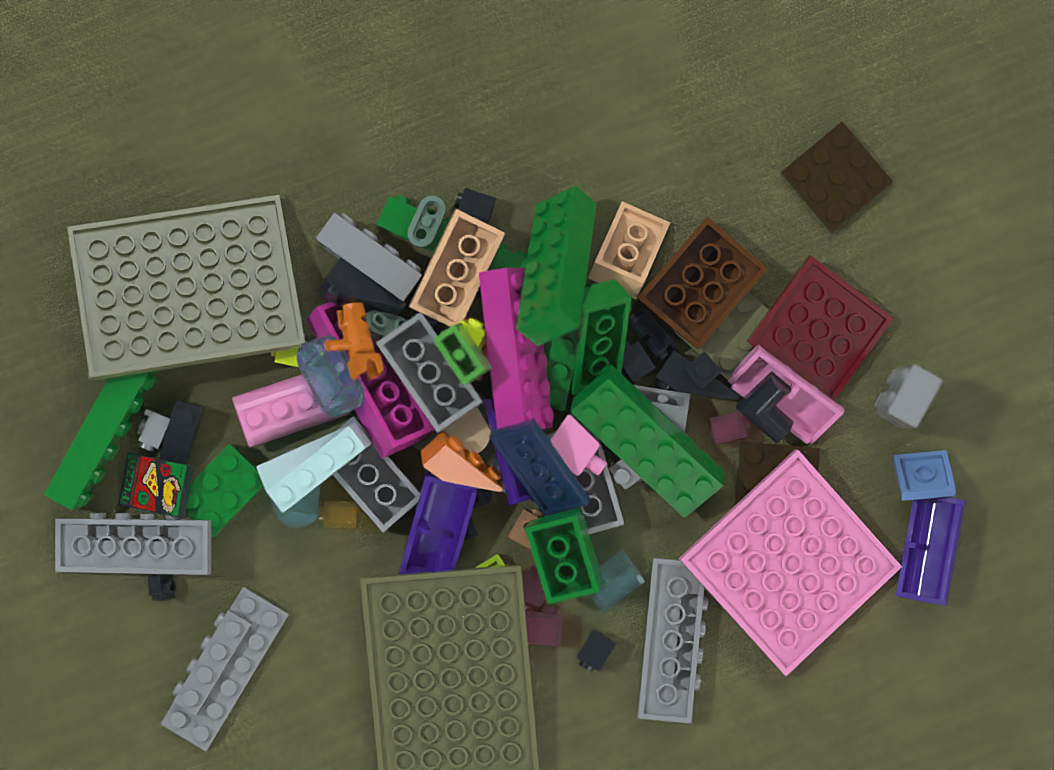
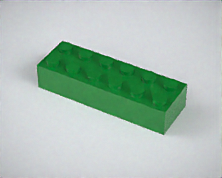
(556, 266)
(98, 439)
(647, 441)

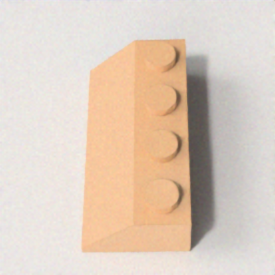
(454, 269)

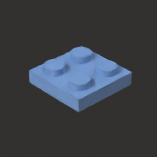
(924, 475)

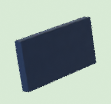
(539, 467)

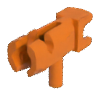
(357, 342)

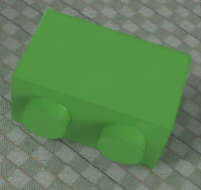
(462, 353)

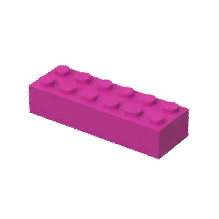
(516, 362)
(388, 407)

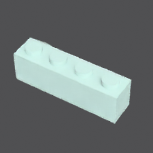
(305, 468)

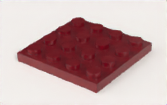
(821, 327)

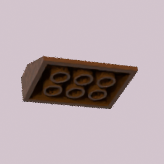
(702, 283)

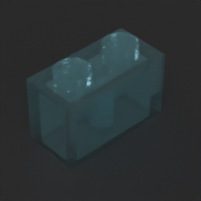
(619, 580)

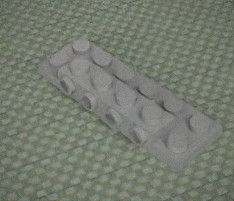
(133, 544)
(672, 643)
(223, 668)

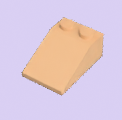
(629, 248)

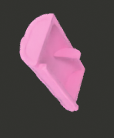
(805, 404)
(278, 410)

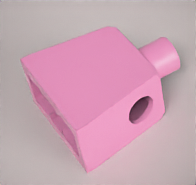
(577, 447)

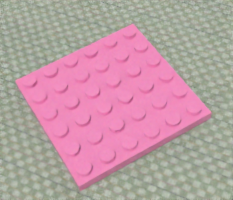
(790, 562)

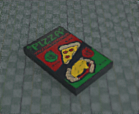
(155, 485)

